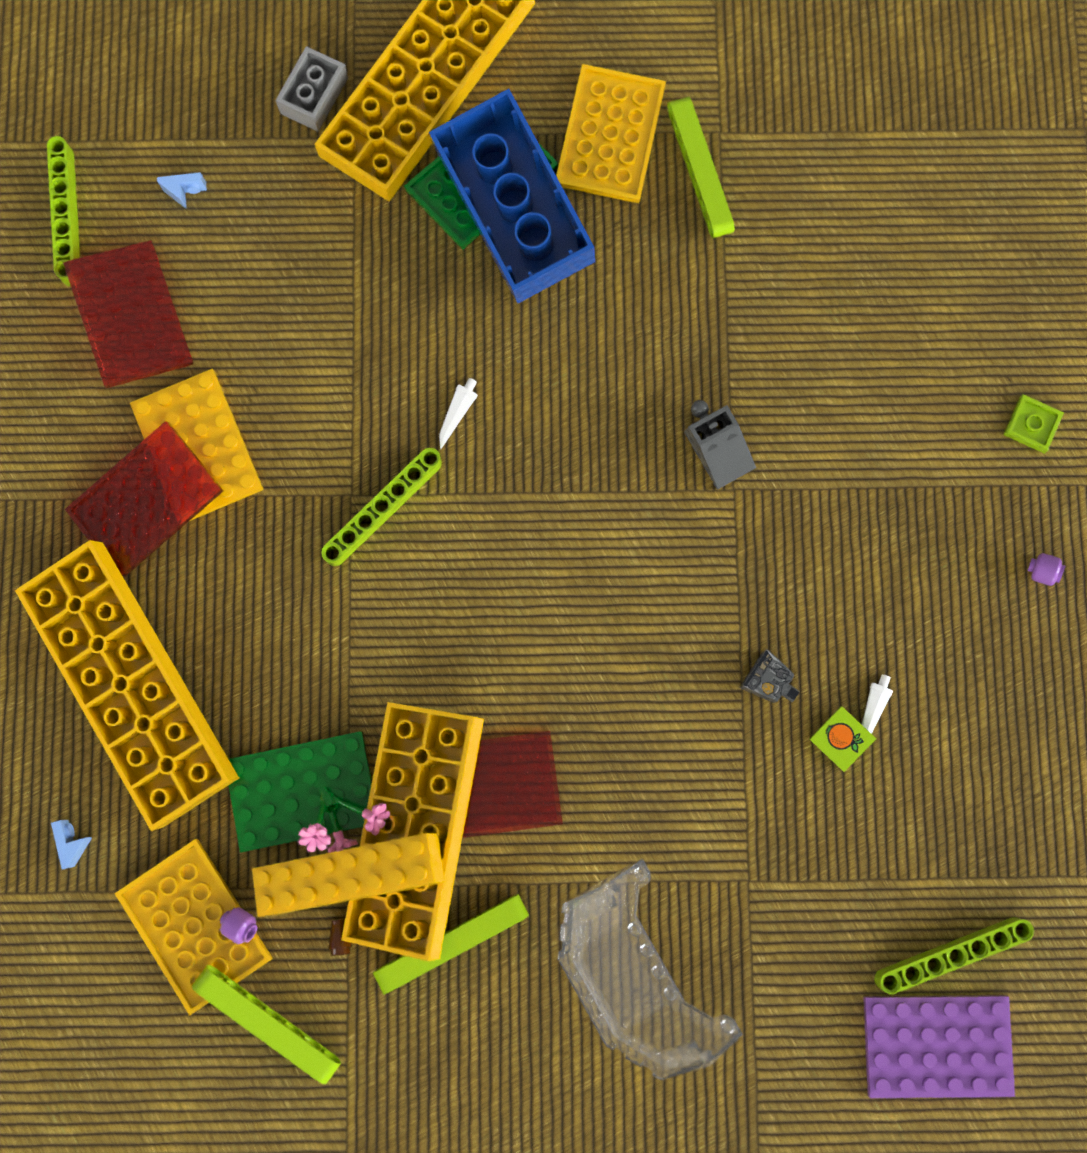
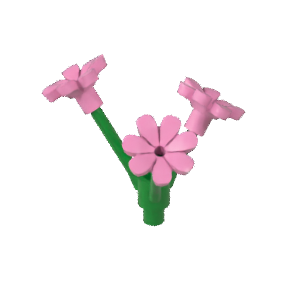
(316, 834)

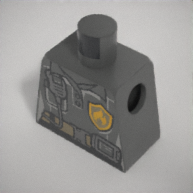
(770, 679)

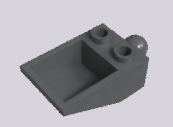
(720, 450)

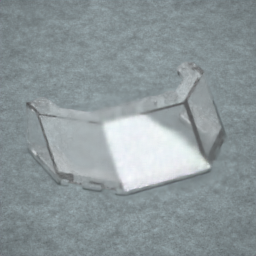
(629, 985)

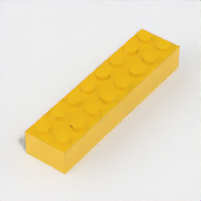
(348, 875)

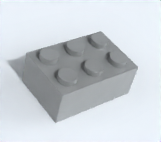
(312, 88)

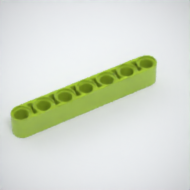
(700, 167)
(60, 202)
(378, 518)
(454, 943)
(965, 955)
(266, 1024)

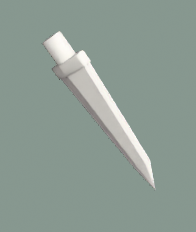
(460, 404)
(876, 702)

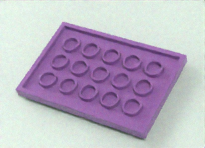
(938, 1046)

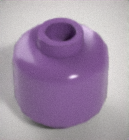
(1046, 569)
(238, 925)

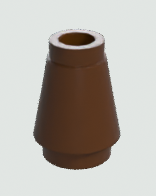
(336, 945)

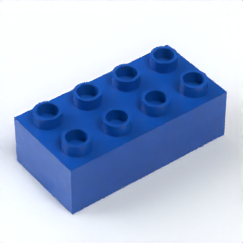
(513, 196)

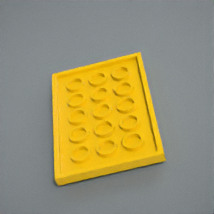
(610, 133)
(208, 427)
(179, 919)

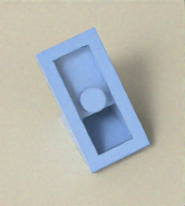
(178, 185)
(68, 850)

